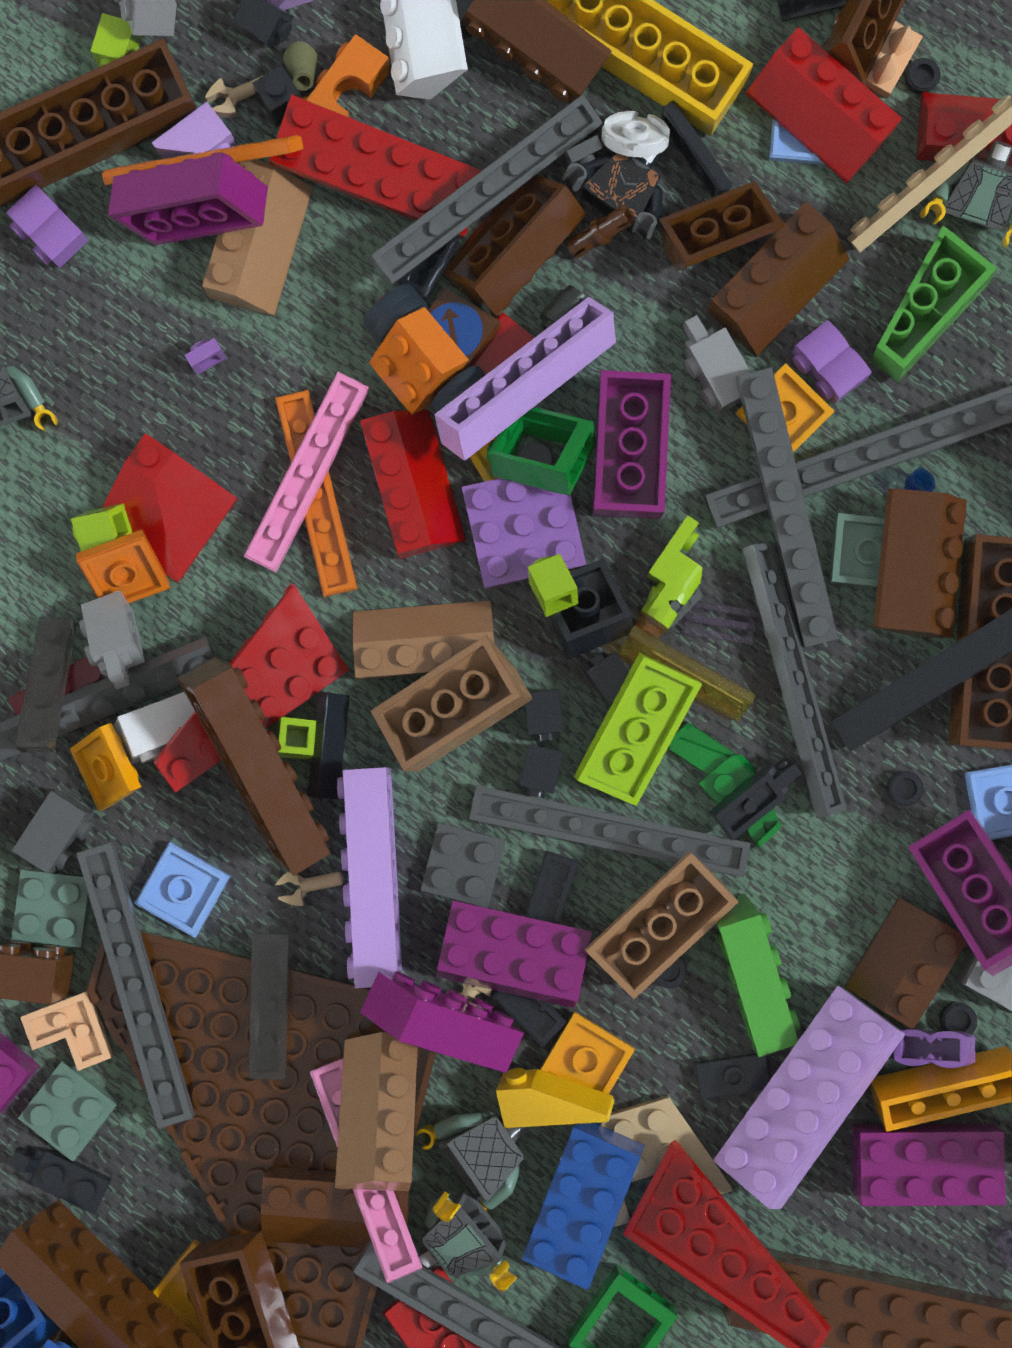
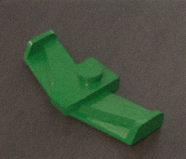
(724, 774)

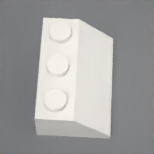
(423, 45)

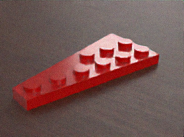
(283, 667)
(706, 1241)

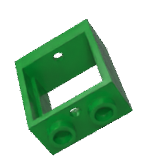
(573, 431)
(622, 1281)

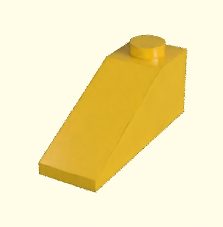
(545, 1099)

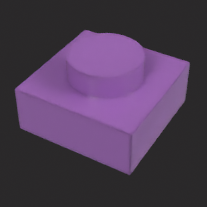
(205, 355)

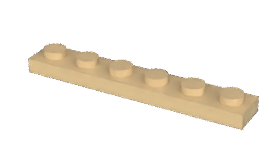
(924, 182)

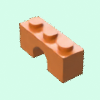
(356, 67)

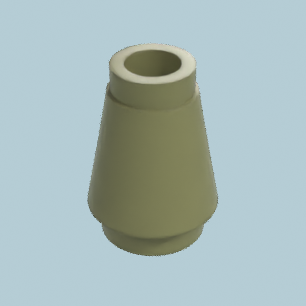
(301, 64)

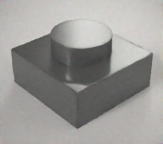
(583, 152)

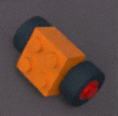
(416, 352)

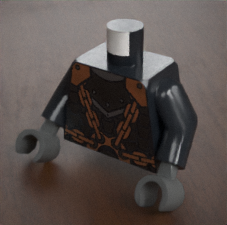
(619, 181)

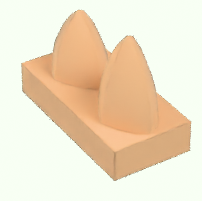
(893, 59)

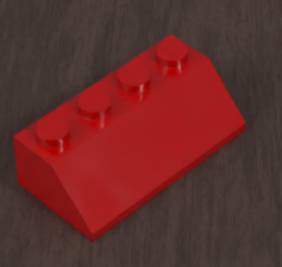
(823, 105)
(946, 118)
(412, 482)

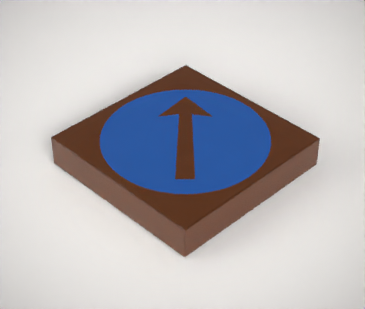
(464, 324)

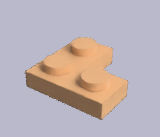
(77, 1022)

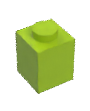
(113, 40)
(100, 526)
(552, 584)
(296, 738)

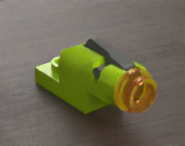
(676, 583)

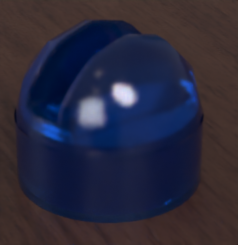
(919, 480)

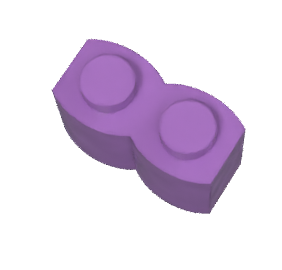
(47, 226)
(830, 362)
(942, 1048)

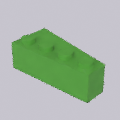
(937, 296)
(756, 978)

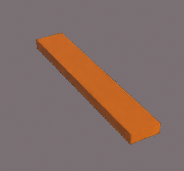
(238, 153)
(323, 516)

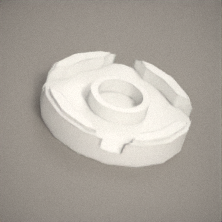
(635, 135)

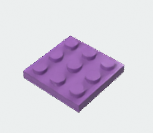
(518, 526)

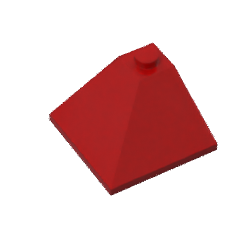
(169, 503)

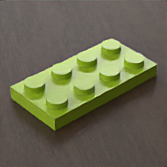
(637, 729)

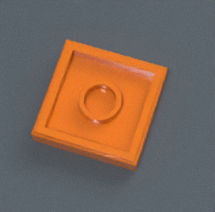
(125, 566)

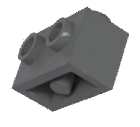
(54, 832)

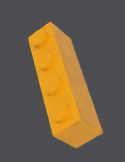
(942, 1092)

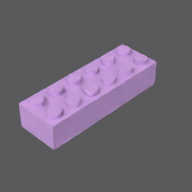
(372, 874)
(808, 1098)

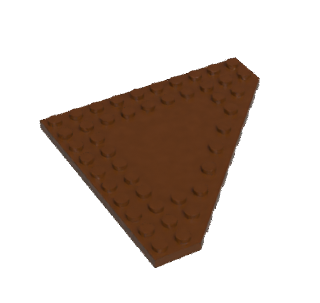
(258, 1123)

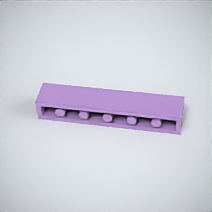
(525, 378)

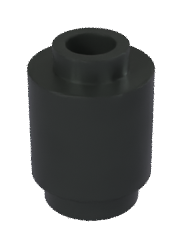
(560, 305)

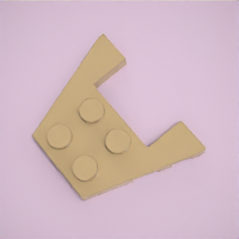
(656, 1126)

